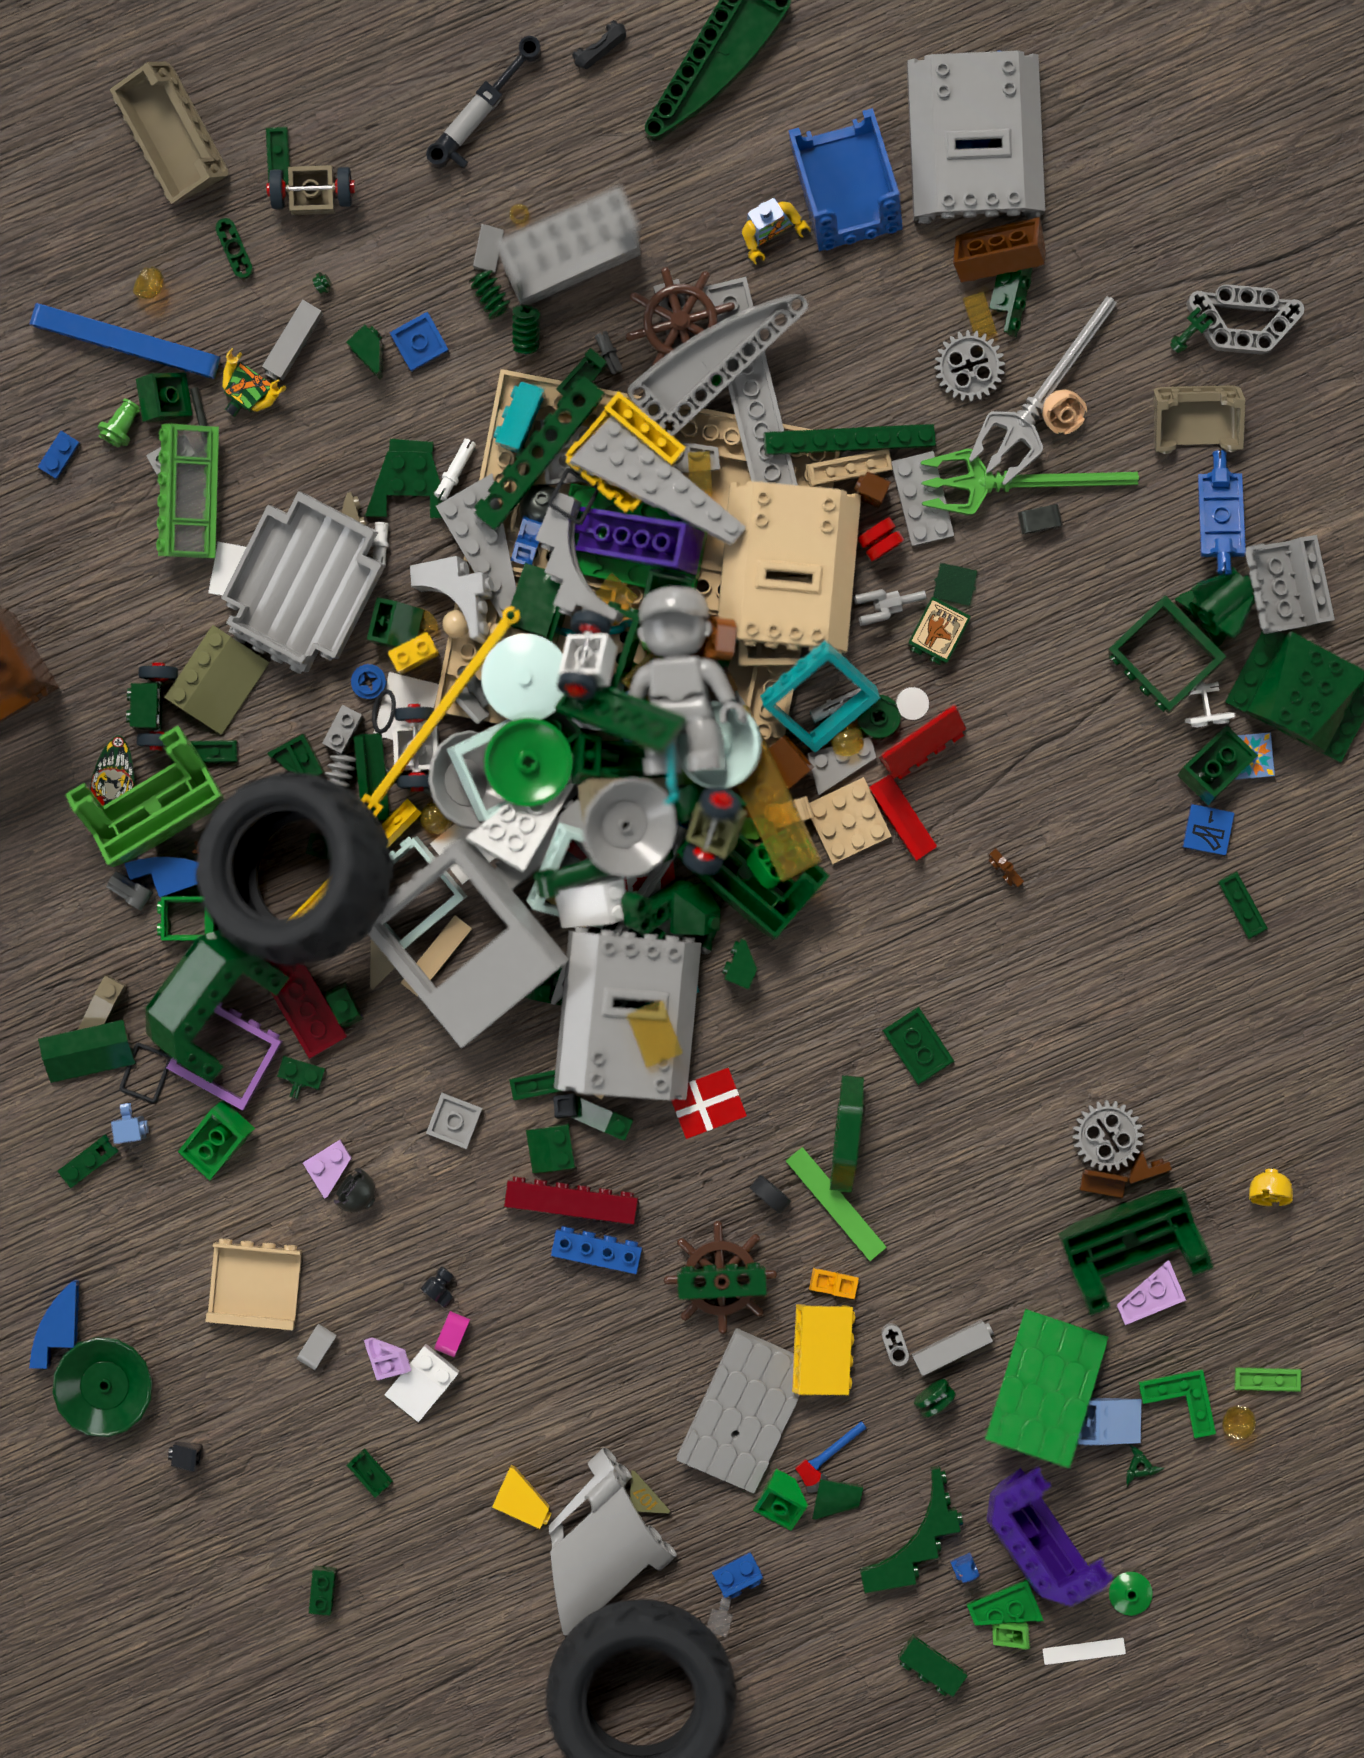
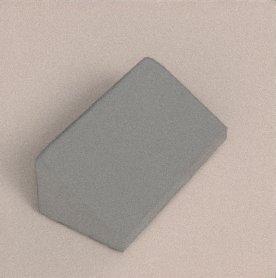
(487, 249)
(472, 706)

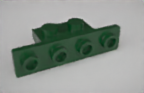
(1010, 297)

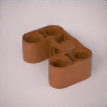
(720, 642)

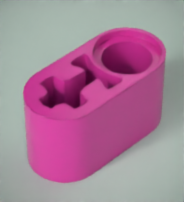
(452, 1334)

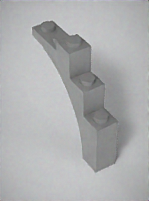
(558, 537)

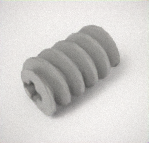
(340, 769)

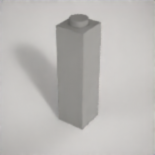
(292, 341)
(953, 1347)

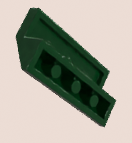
(86, 1051)

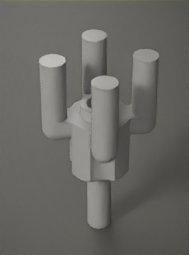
(885, 604)

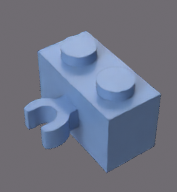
(129, 1128)

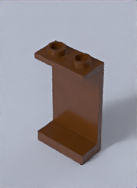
(790, 763)

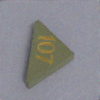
(644, 1498)

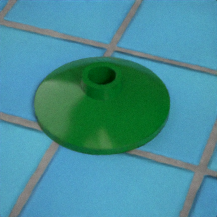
(1123, 1585)

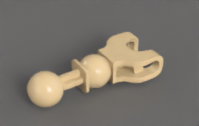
(456, 626)

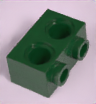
(322, 1590)

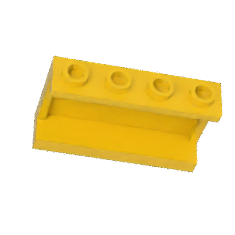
(823, 1350)

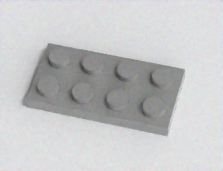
(922, 522)

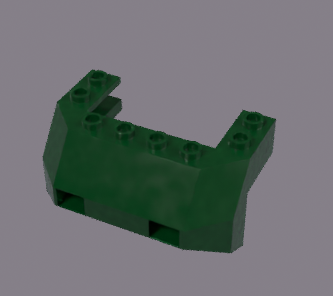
(762, 907)
(196, 991)
(1131, 1237)

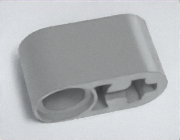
(898, 1337)
(316, 1347)

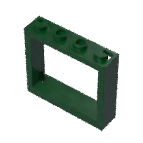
(1192, 630)
(630, 647)

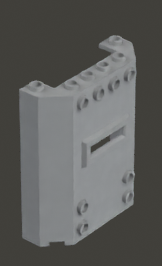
(969, 100)
(596, 1041)

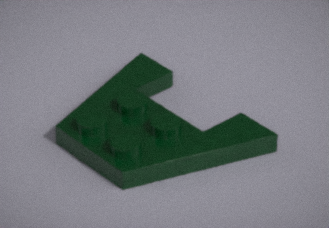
(406, 474)

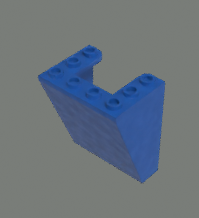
(847, 183)

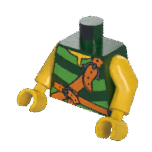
(247, 387)

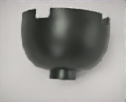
(535, 502)
(356, 1192)

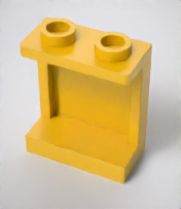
(413, 653)

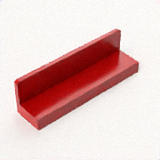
(902, 817)

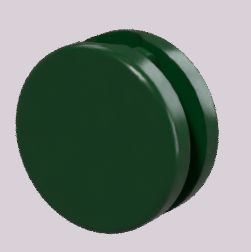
(934, 1398)

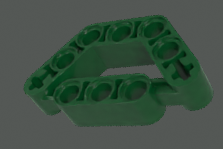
(847, 1133)

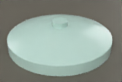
(523, 677)
(741, 748)

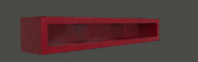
(570, 1201)

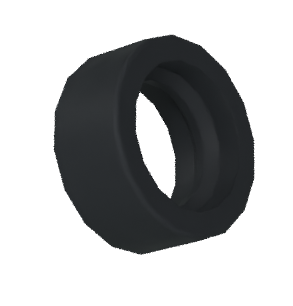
(770, 1194)

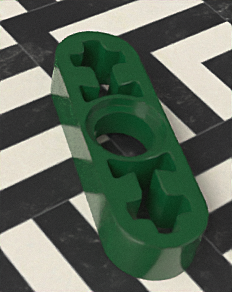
(222, 236)

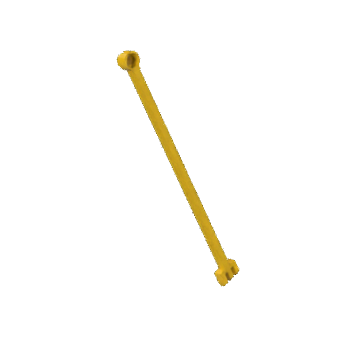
(375, 799)

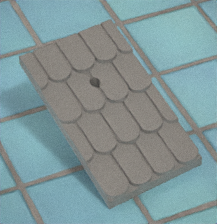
(742, 1412)

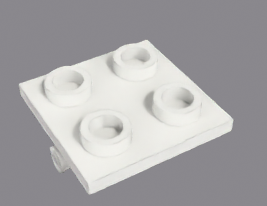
(1202, 720)

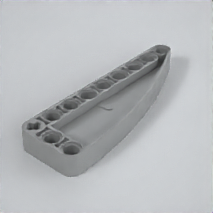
(693, 363)

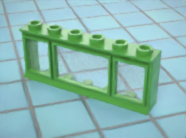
(187, 491)

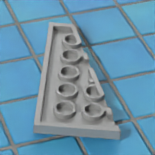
(480, 544)

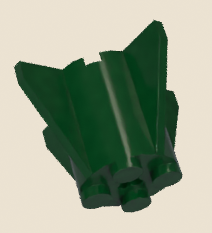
(1220, 604)

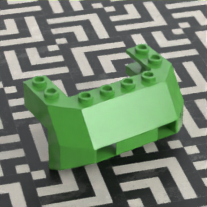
(153, 808)

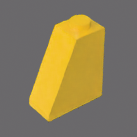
(521, 1500)

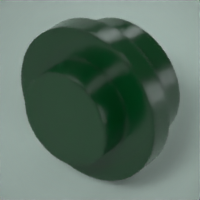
(322, 283)

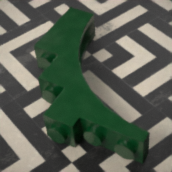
(938, 1520)

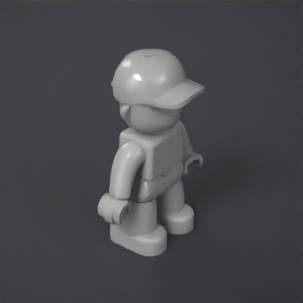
(675, 628)

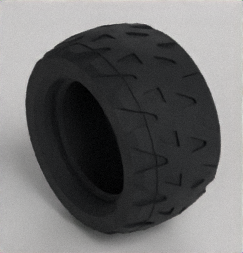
(233, 851)
(640, 1625)

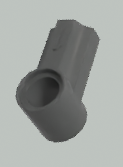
(134, 893)

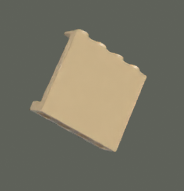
(254, 1285)

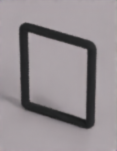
(550, 502)
(152, 1100)

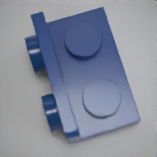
(738, 1575)

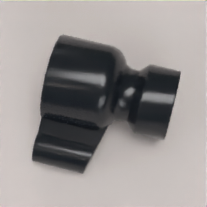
(436, 1286)

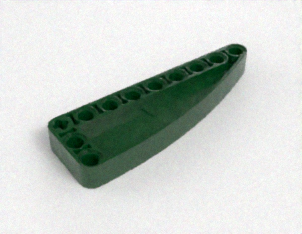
(726, 57)

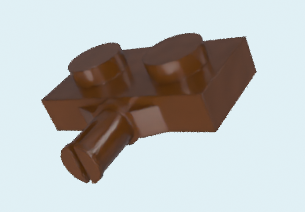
(998, 861)

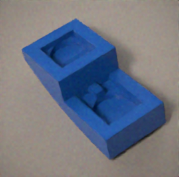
(526, 545)

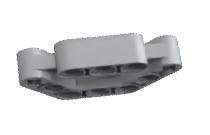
(1210, 300)

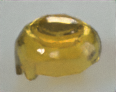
(148, 283)
(848, 741)
(433, 819)
(1239, 1423)

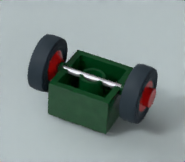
(147, 702)

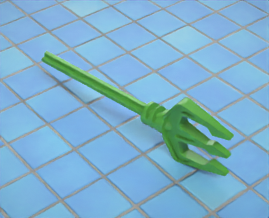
(980, 483)

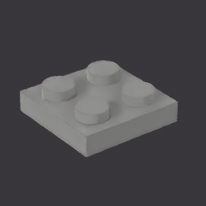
(454, 1120)

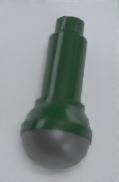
(706, 943)

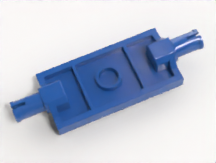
(1221, 514)

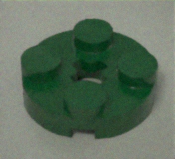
(880, 729)

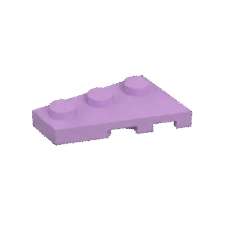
(1153, 1295)

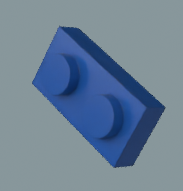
(58, 454)

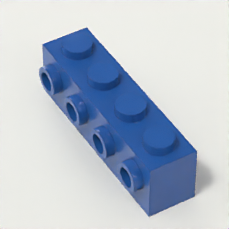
(596, 1250)

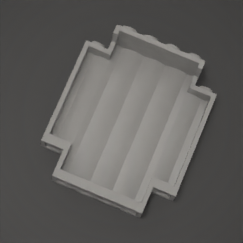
(302, 583)

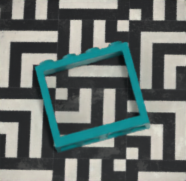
(839, 719)

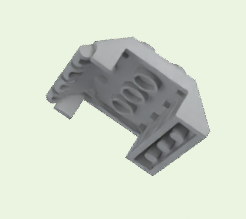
(1289, 584)

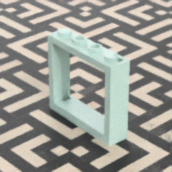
(455, 753)
(407, 845)
(552, 861)

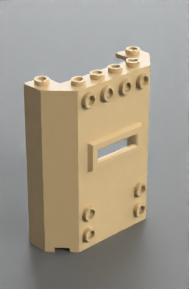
(798, 533)

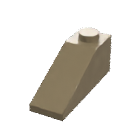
(103, 1002)

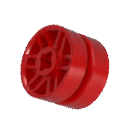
(880, 539)

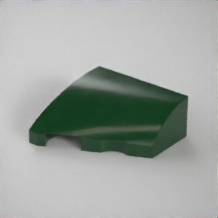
(836, 1498)

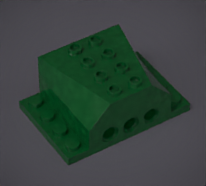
(1302, 692)

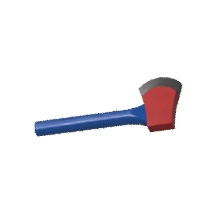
(809, 1469)

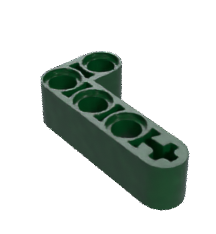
(646, 913)

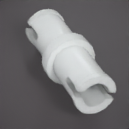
(380, 543)

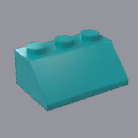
(519, 416)

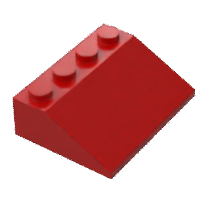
(923, 742)

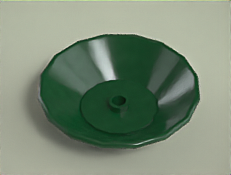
(86, 1403)

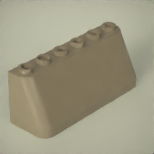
(169, 131)

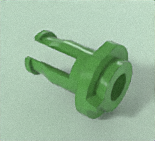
(116, 429)

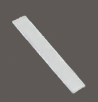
(1084, 1651)

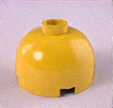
(1271, 1188)

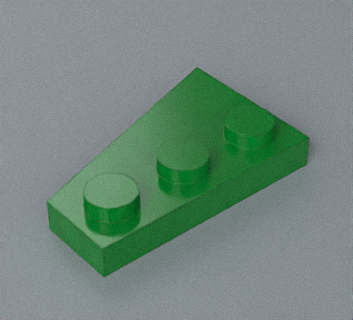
(1007, 1605)

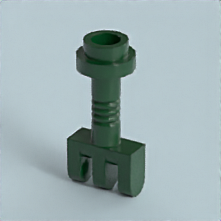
(1179, 343)

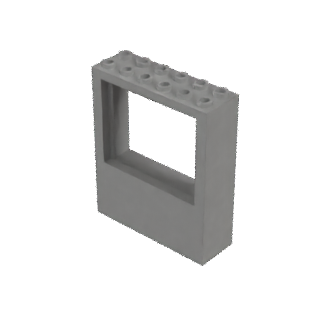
(570, 247)
(497, 974)

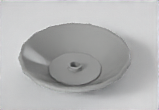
(447, 786)
(648, 831)

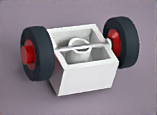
(587, 656)
(402, 738)

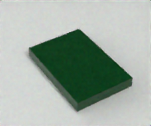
(534, 600)
(918, 1045)

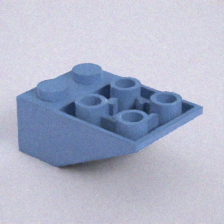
(1111, 1422)

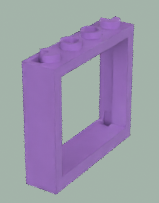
(251, 1026)

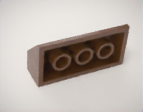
(999, 250)

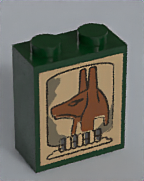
(938, 631)

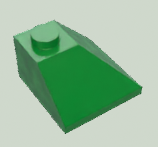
(781, 1500)

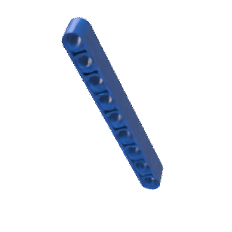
(125, 341)

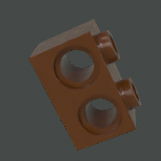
(872, 489)

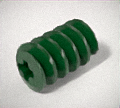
(489, 294)
(525, 329)

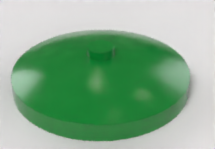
(528, 762)

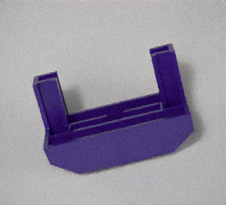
(1039, 1541)

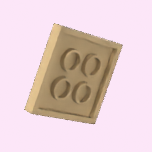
(848, 820)

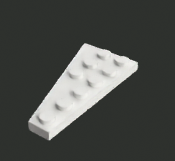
(518, 830)

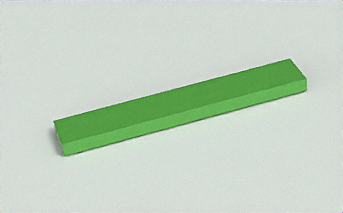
(836, 1204)

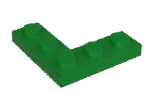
(1187, 1384)

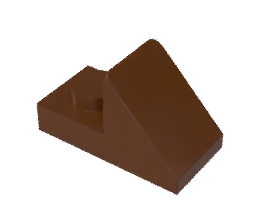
(1141, 1170)

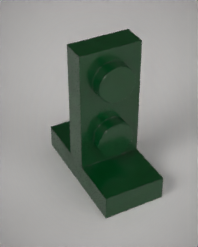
(588, 367)

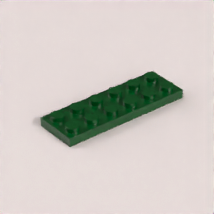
(625, 717)

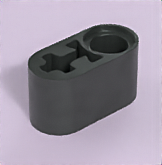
(1040, 519)

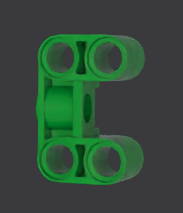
(763, 867)

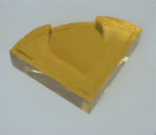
(429, 622)

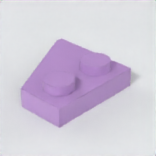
(328, 1166)
(386, 1358)

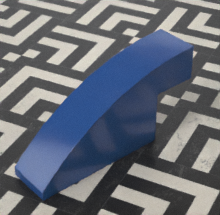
(168, 873)
(57, 1327)

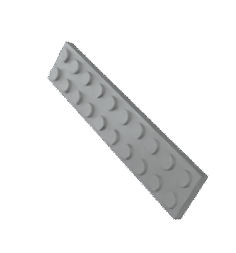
(753, 395)

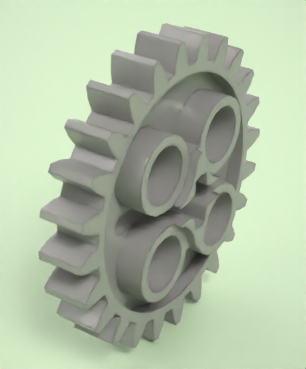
(963, 346)
(1091, 1146)

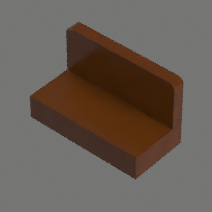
(1103, 1183)

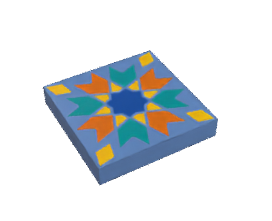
(1263, 765)

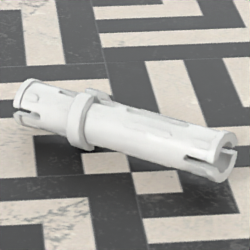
(450, 477)

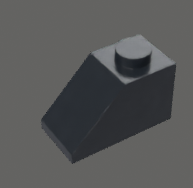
(185, 1455)

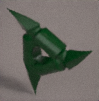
(1148, 1468)

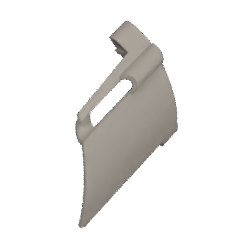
(605, 1547)

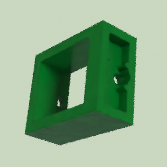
(163, 927)

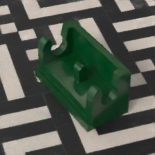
(369, 1472)

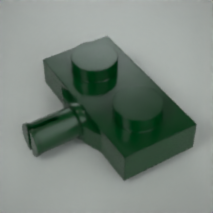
(300, 1075)

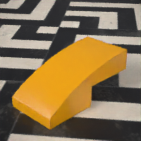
(833, 1283)

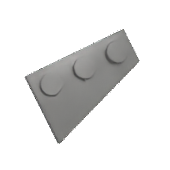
(832, 768)

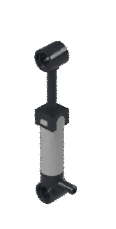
(485, 100)

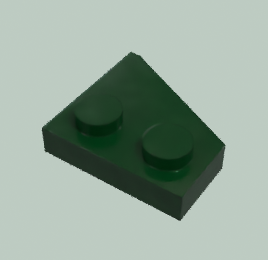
(298, 756)

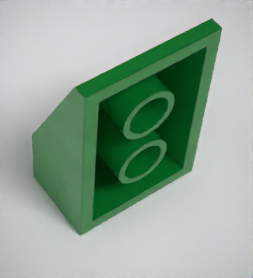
(216, 1139)

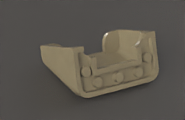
(1199, 417)

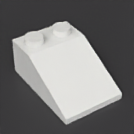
(592, 903)
(422, 1385)

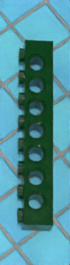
(582, 388)

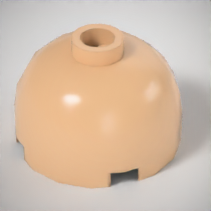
(1064, 411)

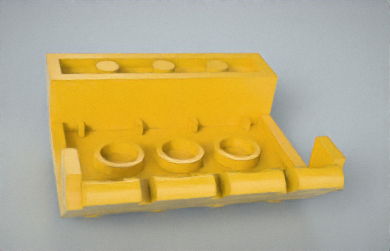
(643, 428)

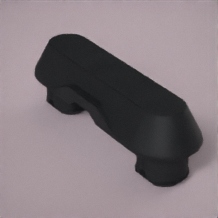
(586, 58)

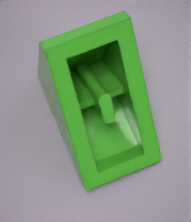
(1011, 1635)

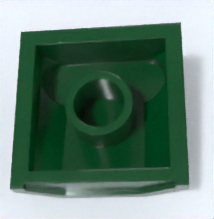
(662, 578)

